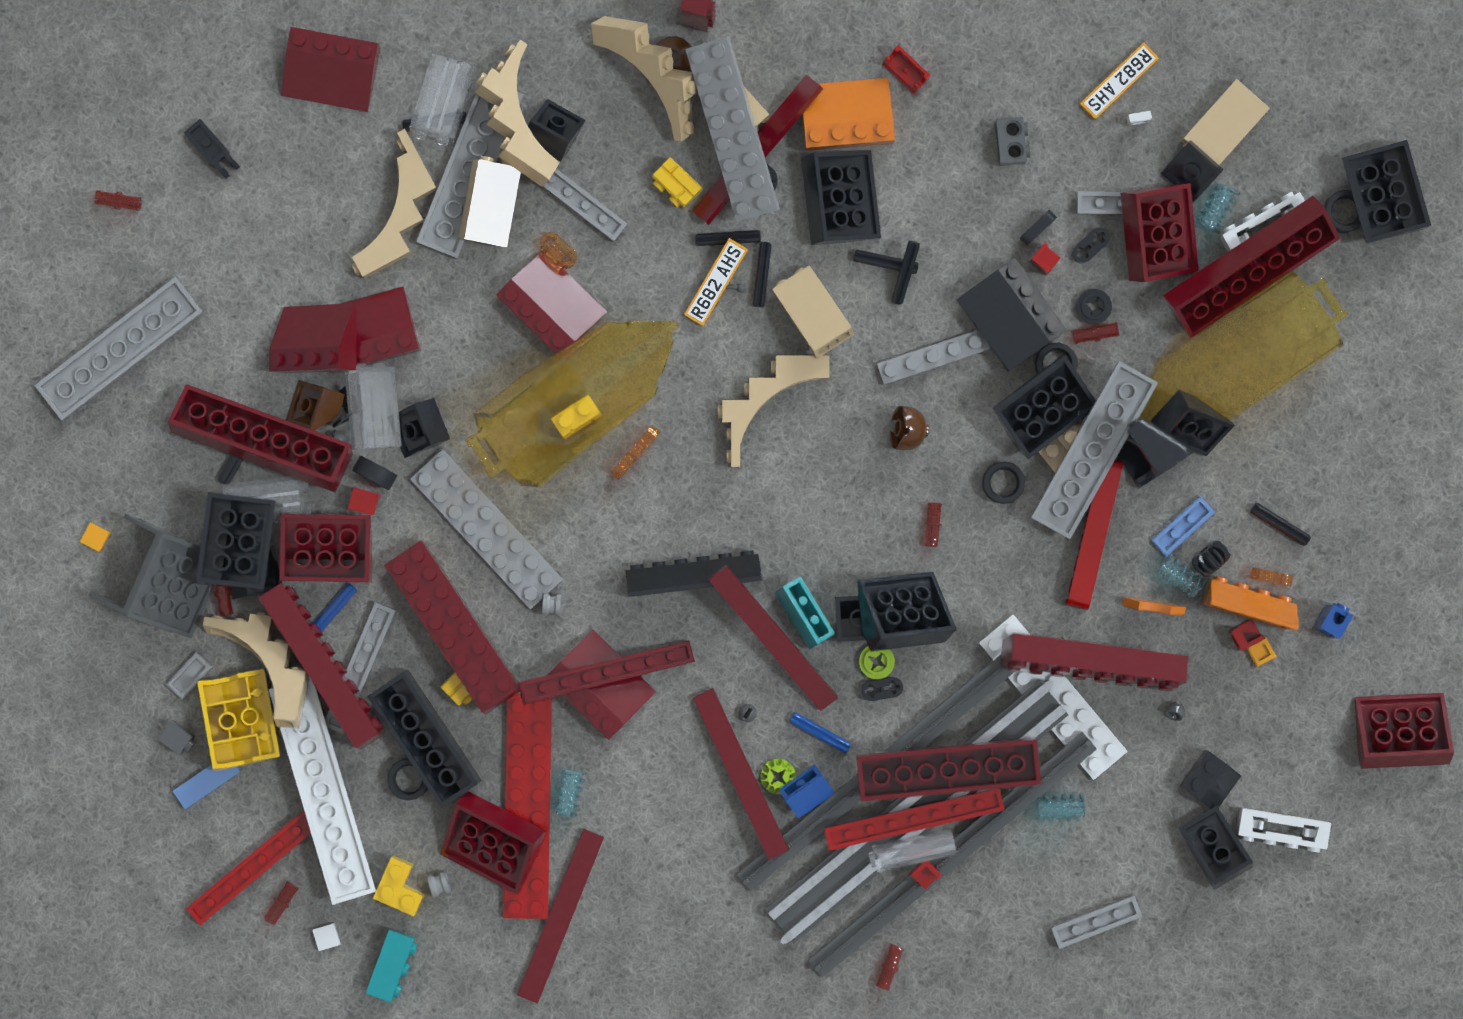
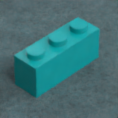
(804, 613)
(392, 965)

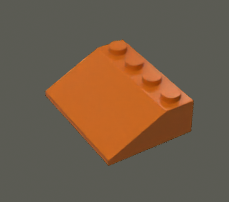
(850, 115)
(1251, 604)

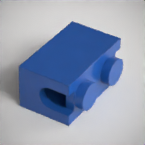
(1333, 620)
(806, 791)

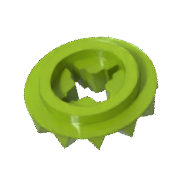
(879, 672)
(767, 775)

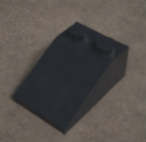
(1193, 422)
(1216, 847)

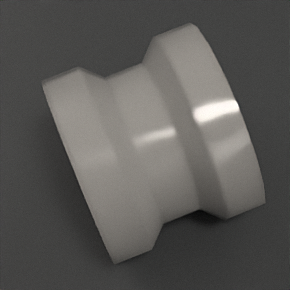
(552, 605)
(439, 884)

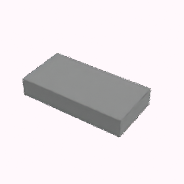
(188, 675)

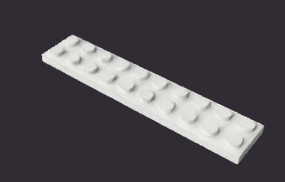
(326, 803)

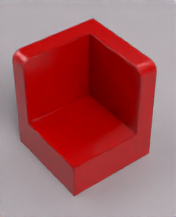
(1045, 259)
(363, 501)
(1246, 635)
(925, 873)

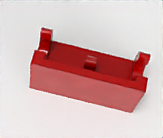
(906, 69)

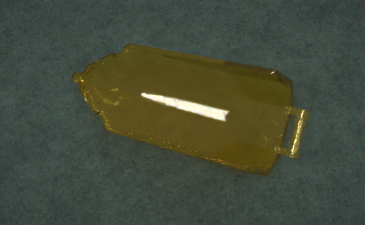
(1251, 349)
(611, 365)

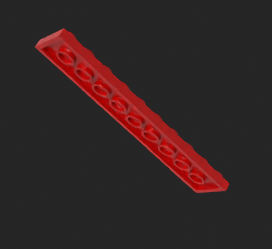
(529, 797)

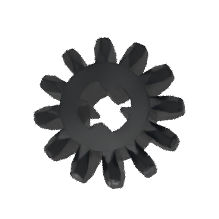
(1211, 558)

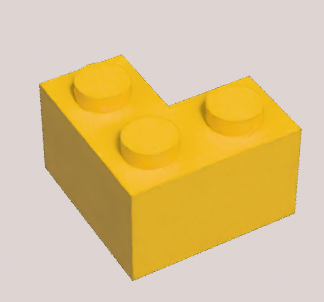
(393, 890)

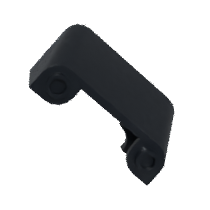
(1150, 451)

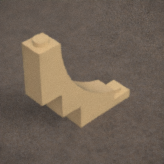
(413, 185)

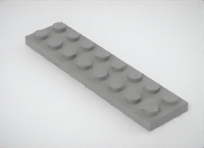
(732, 128)
(445, 214)
(119, 349)
(1093, 449)
(486, 529)

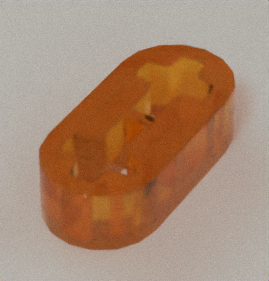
(555, 254)
(1271, 577)

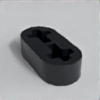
(1038, 227)
(1087, 242)
(880, 683)

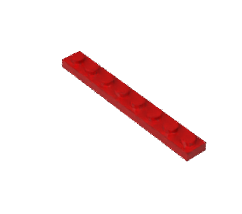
(914, 819)
(250, 869)

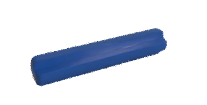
(335, 606)
(820, 732)

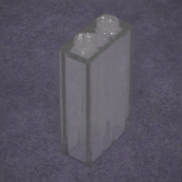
(442, 100)
(373, 407)
(286, 491)
(913, 850)

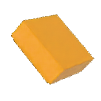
(95, 537)
(1261, 652)

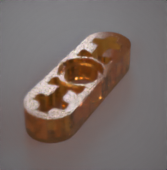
(638, 449)

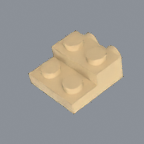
(1056, 450)

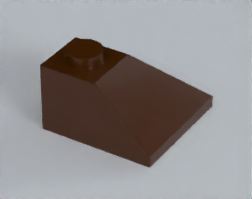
(314, 405)

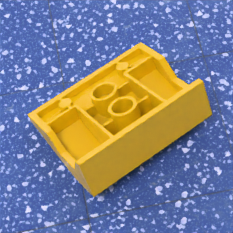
(238, 720)

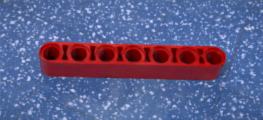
(1093, 540)

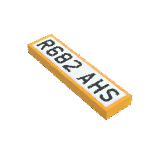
(1119, 81)
(716, 281)

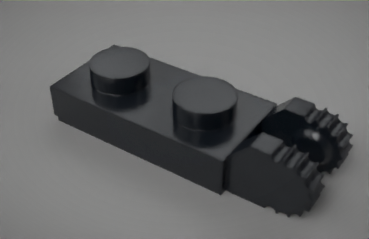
(210, 146)

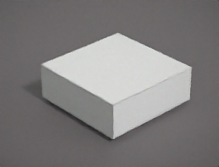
(1139, 118)
(326, 937)

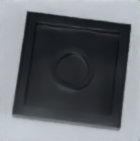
(1192, 167)

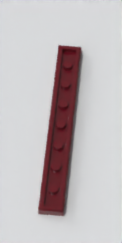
(769, 137)
(773, 637)
(605, 672)
(741, 774)
(560, 916)

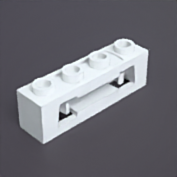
(1230, 238)
(1319, 835)

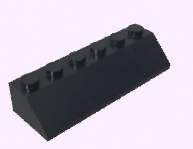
(691, 575)
(424, 738)

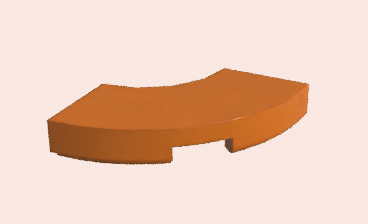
(1154, 606)

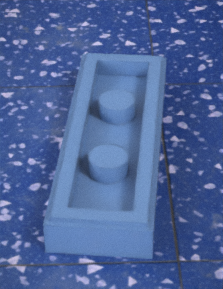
(1183, 526)
(203, 784)

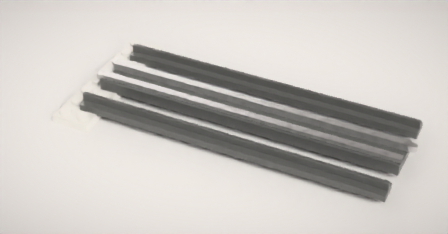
(1044, 706)

